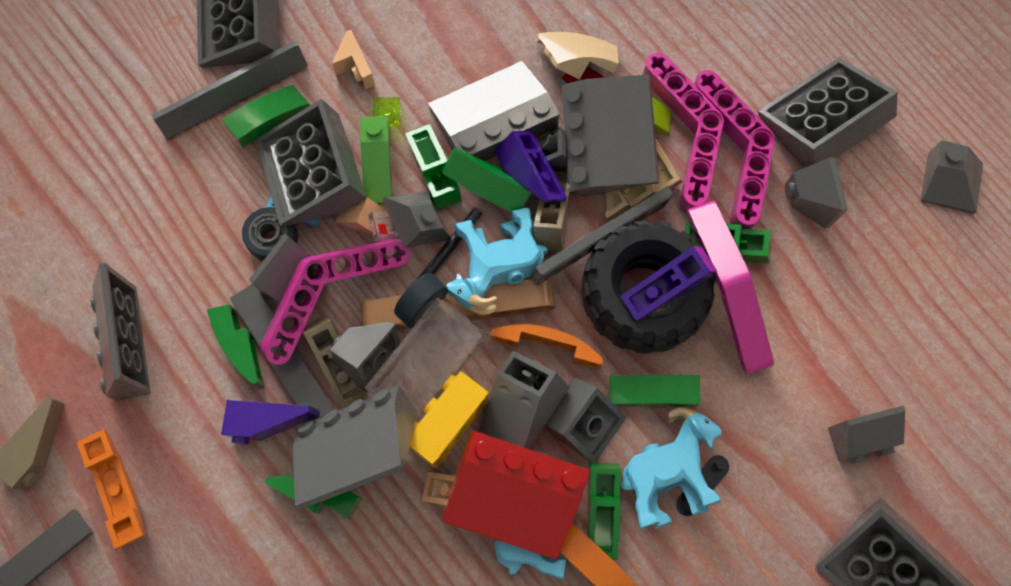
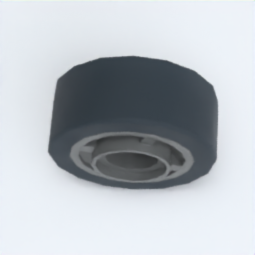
(256, 228)
(419, 298)

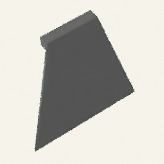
(554, 147)

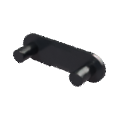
(713, 473)

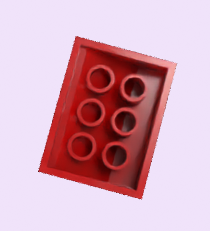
(515, 495)

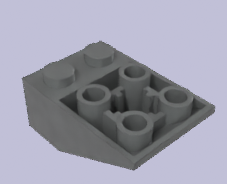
(522, 401)

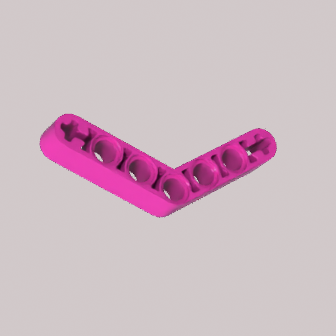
(665, 73)
(719, 92)
(314, 286)
(735, 287)

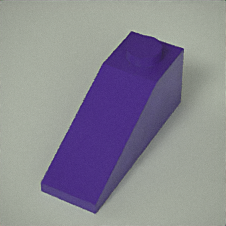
(527, 164)
(669, 282)
(262, 420)

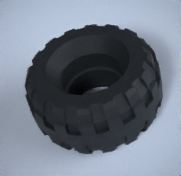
(642, 247)

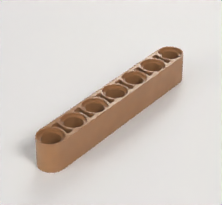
(511, 301)

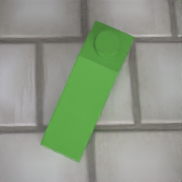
(376, 157)

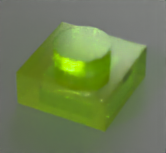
(387, 107)

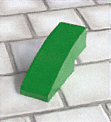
(264, 114)
(430, 162)
(486, 180)
(752, 243)
(236, 342)
(655, 390)
(344, 503)
(604, 506)

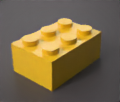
(448, 418)

